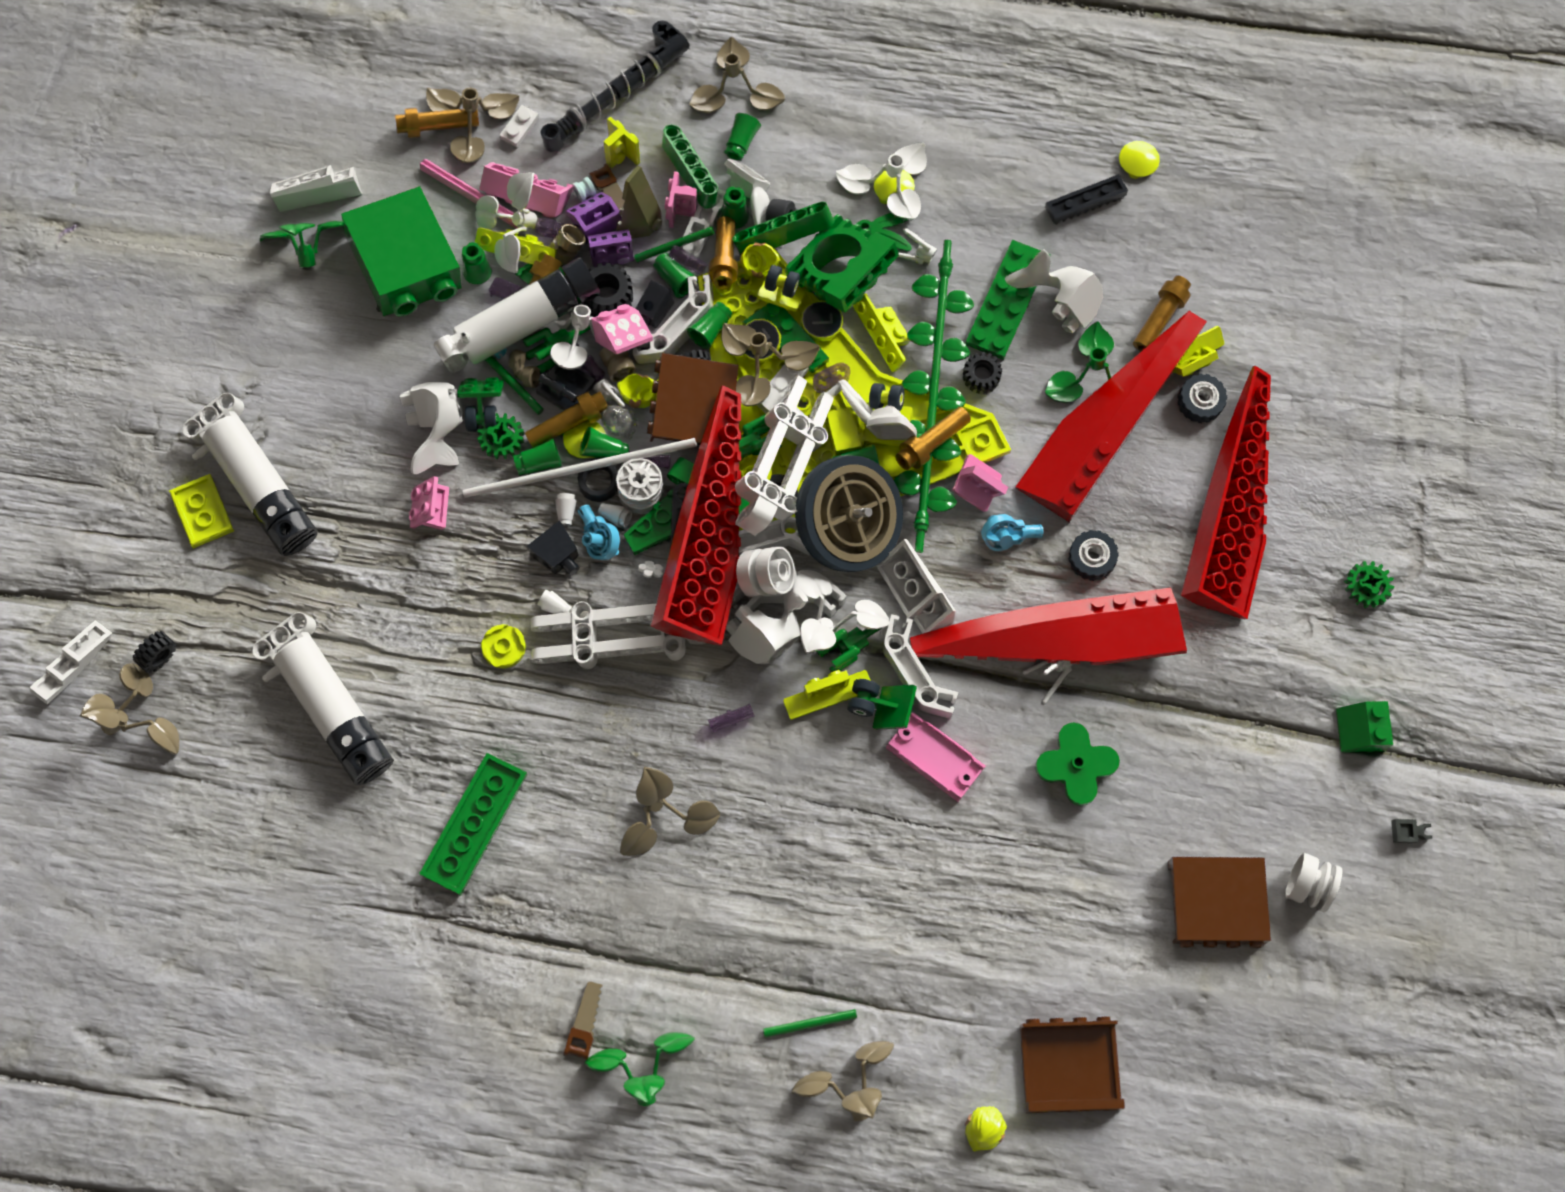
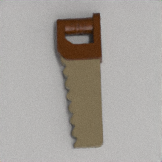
(608, 185)
(584, 1022)

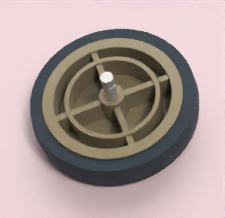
(849, 513)

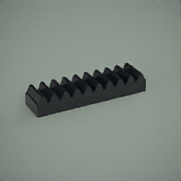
(1086, 199)

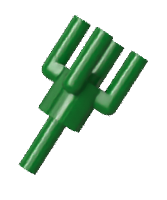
(544, 349)
(750, 440)
(849, 646)

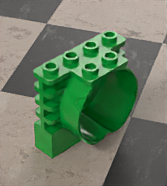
(843, 239)

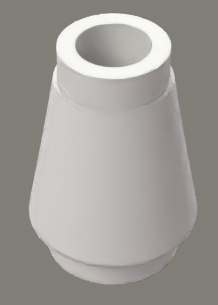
(565, 508)
(616, 514)
(553, 603)

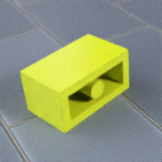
(843, 431)

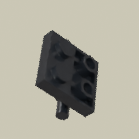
(564, 386)

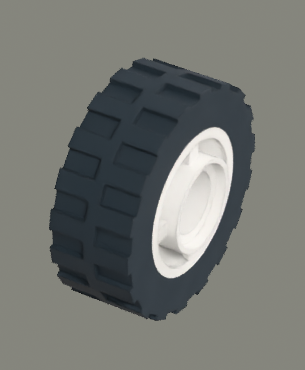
(1203, 386)
(1093, 542)

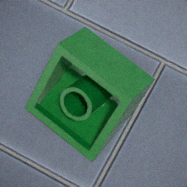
(1364, 727)

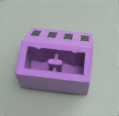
(595, 215)
(611, 248)

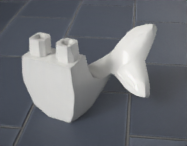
(1078, 294)
(437, 408)
(763, 637)

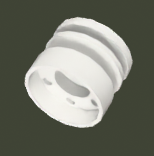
(636, 496)
(1319, 884)

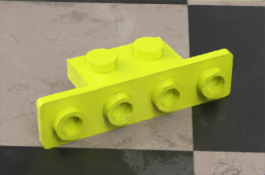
(530, 247)
(884, 330)
(1201, 352)
(823, 693)

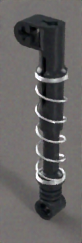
(651, 64)

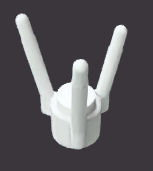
(925, 251)
(609, 392)
(1061, 665)

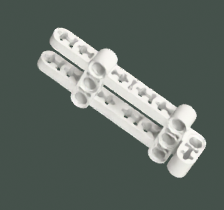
(803, 431)
(601, 649)

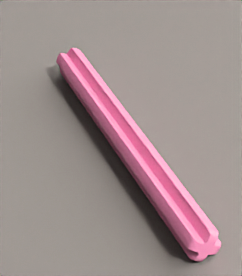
(460, 186)

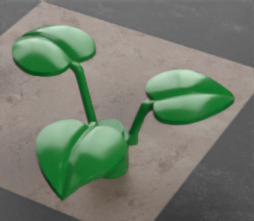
(305, 253)
(1096, 345)
(643, 1087)

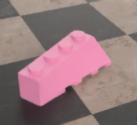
(545, 194)

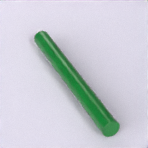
(678, 242)
(514, 385)
(810, 1023)

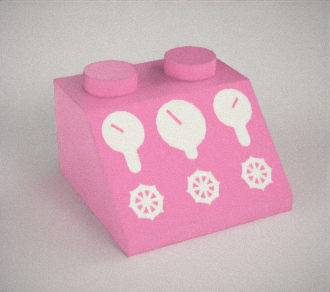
(620, 329)

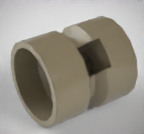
(567, 243)
(618, 365)

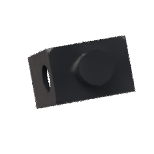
(655, 304)
(555, 550)

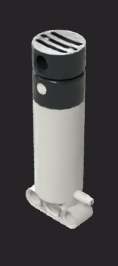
(517, 316)
(251, 473)
(324, 698)

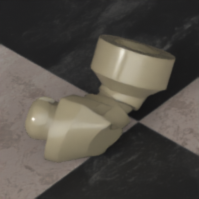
(528, 375)

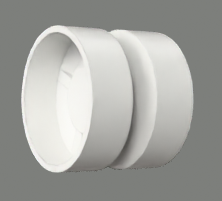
(765, 571)

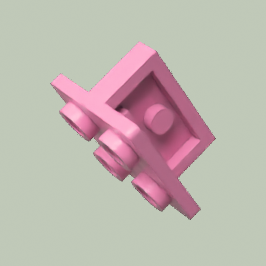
(680, 200)
(978, 483)
(429, 504)

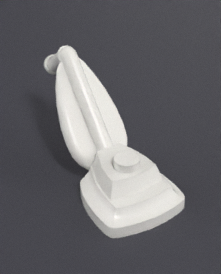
(753, 187)
(884, 422)

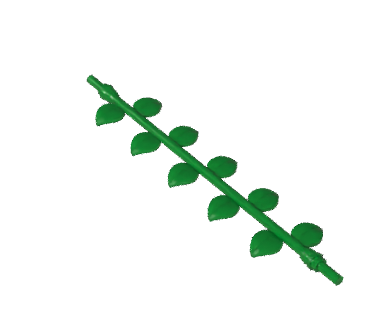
(946, 399)

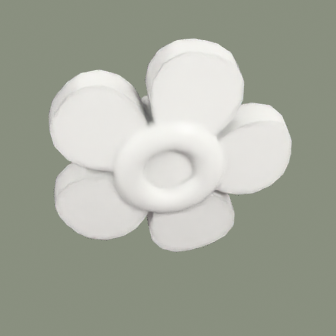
(650, 569)

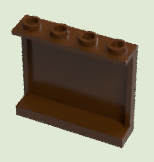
(686, 395)
(1220, 901)
(1070, 1065)

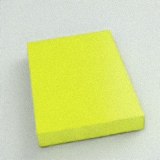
(201, 511)

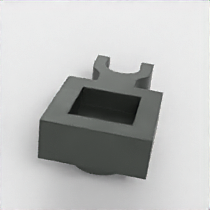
(1407, 831)

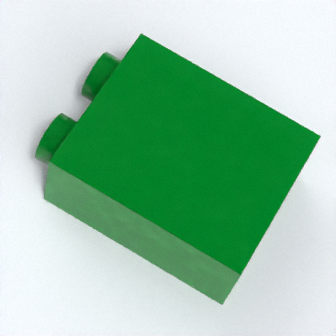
(402, 252)

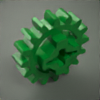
(507, 443)
(1363, 589)

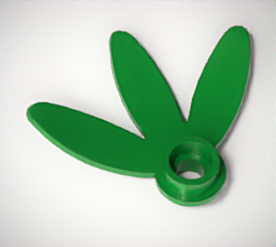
(886, 221)

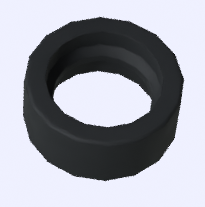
(602, 495)

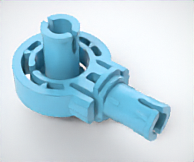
(599, 535)
(1004, 537)

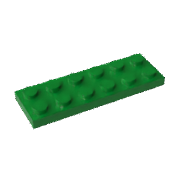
(1003, 305)
(473, 824)

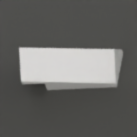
(315, 188)
(916, 589)

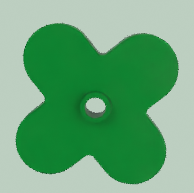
(1078, 780)

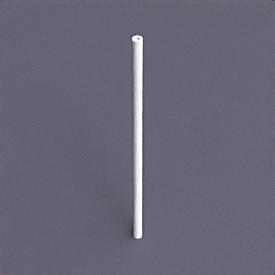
(555, 473)

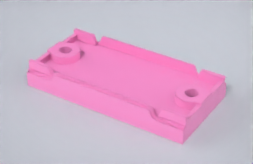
(936, 757)

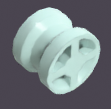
(584, 189)

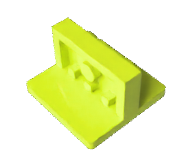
(620, 144)

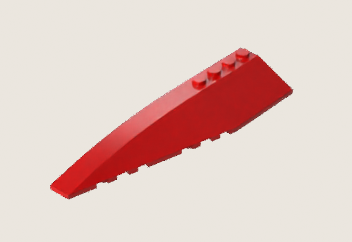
(1102, 423)
(1233, 519)
(706, 541)
(1073, 631)

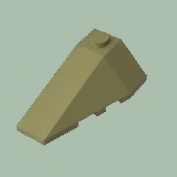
(640, 210)

